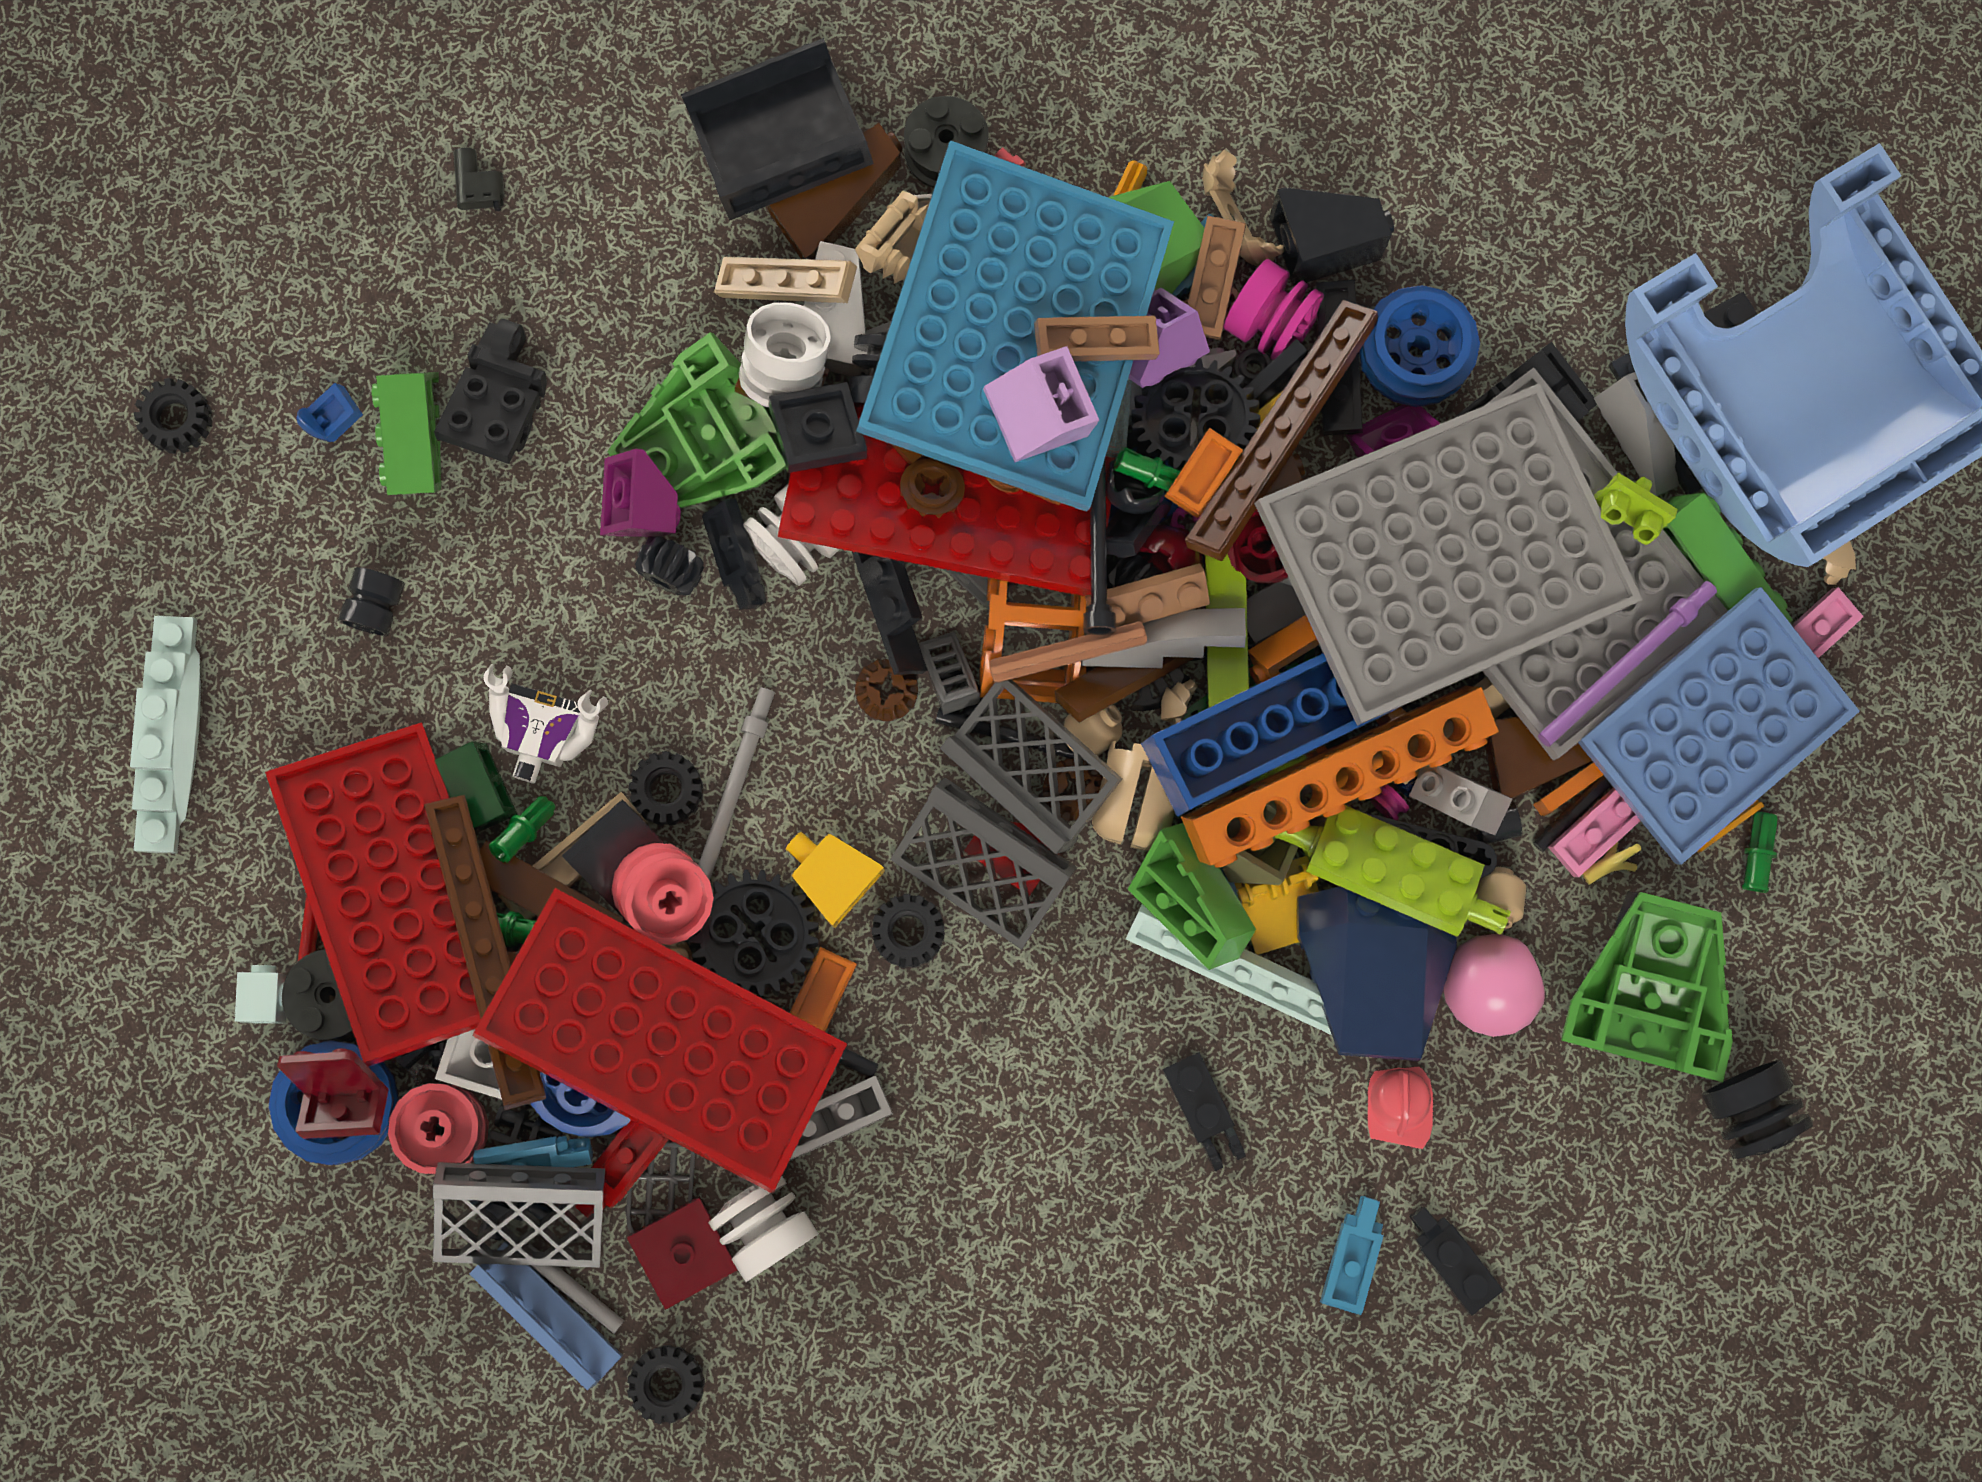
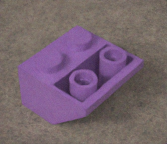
(1179, 339)

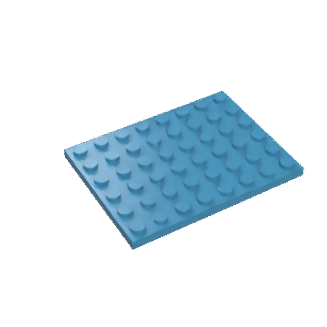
(985, 266)

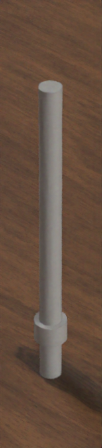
(753, 728)

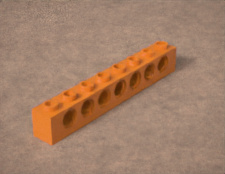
(1209, 824)

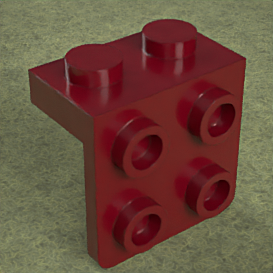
(339, 1094)

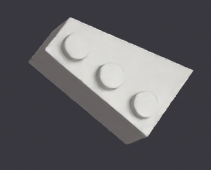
(843, 319)

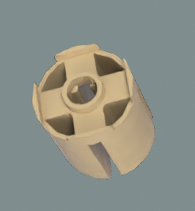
(1155, 807)

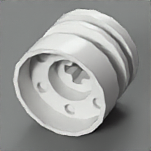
(783, 351)
(780, 552)
(762, 1228)

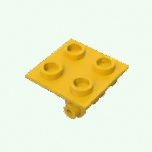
(1275, 907)

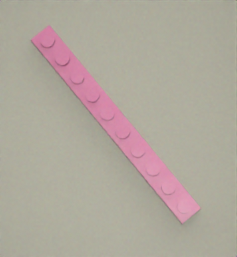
(1613, 818)

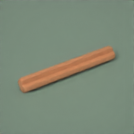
(1067, 652)

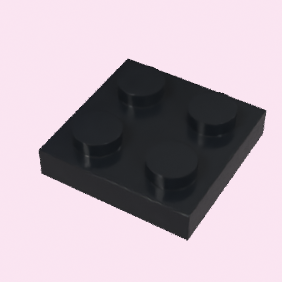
(817, 427)

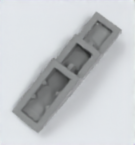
(1180, 636)

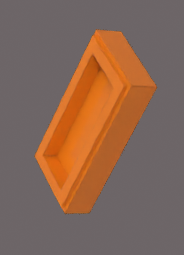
(1203, 473)
(1568, 789)
(823, 989)

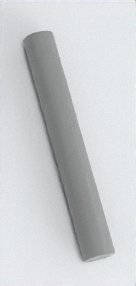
(580, 1295)

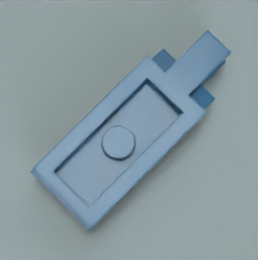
(540, 1152)
(1354, 1259)

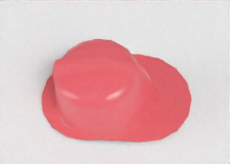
(1400, 1106)

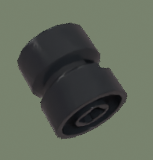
(371, 601)

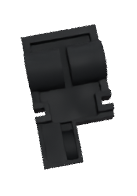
(1556, 374)
(494, 396)

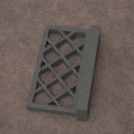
(1018, 795)
(1001, 835)
(518, 1188)

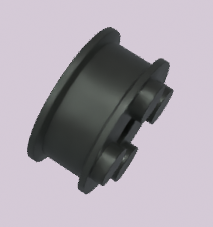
(932, 128)
(308, 1002)

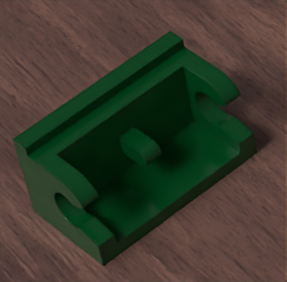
(473, 773)

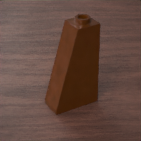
(831, 207)
(1520, 762)

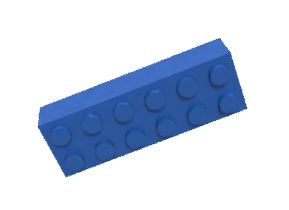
(1250, 734)

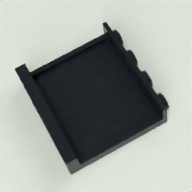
(777, 129)

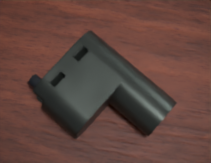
(476, 188)

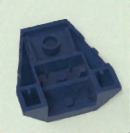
(1374, 972)

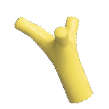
(1612, 862)

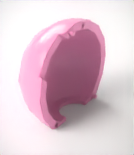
(1494, 985)

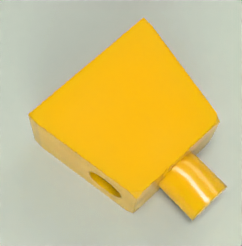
(832, 874)

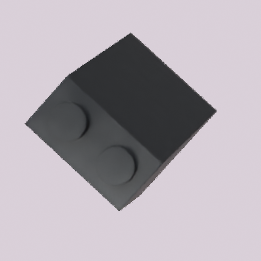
(1328, 232)
(605, 846)

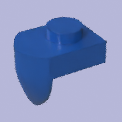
(329, 414)

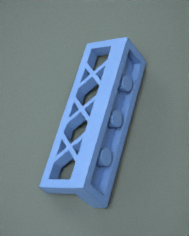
(549, 1319)

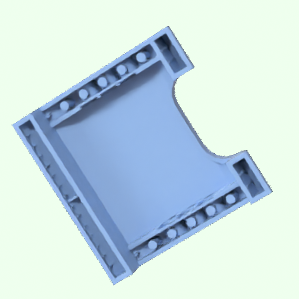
(1829, 397)

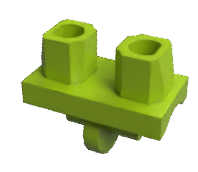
(1636, 506)

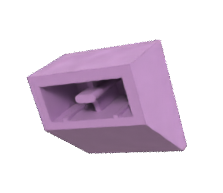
(1041, 404)

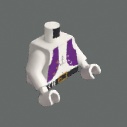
(539, 724)

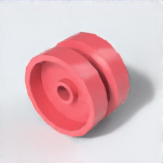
(662, 893)
(415, 1121)

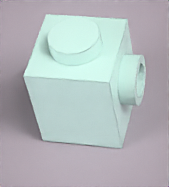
(260, 996)

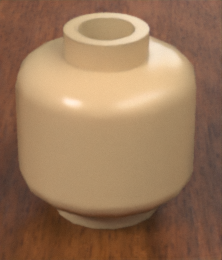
(1098, 730)
(1504, 891)

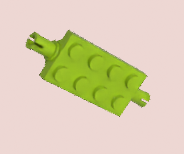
(1398, 871)

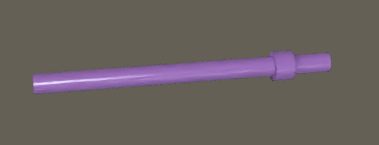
(1679, 615)

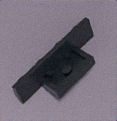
(893, 610)

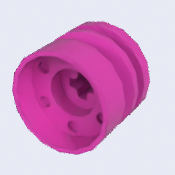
(1273, 311)

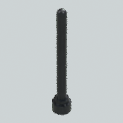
(1099, 615)

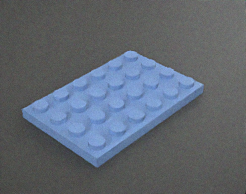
(1718, 725)

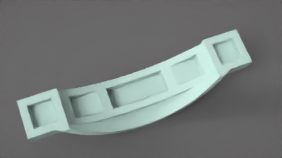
(166, 734)

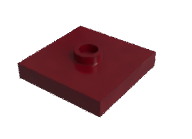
(682, 1253)

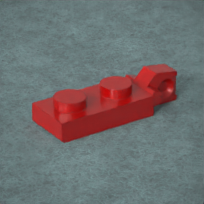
(625, 1162)

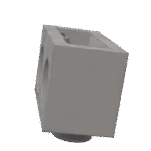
(1461, 798)

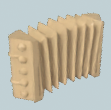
(893, 238)

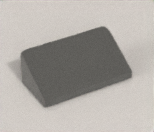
(1272, 611)

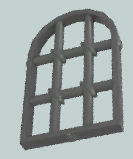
(651, 1179)

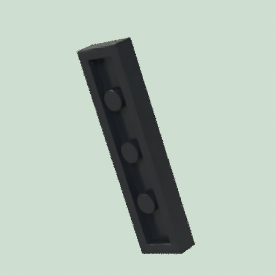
(1343, 408)

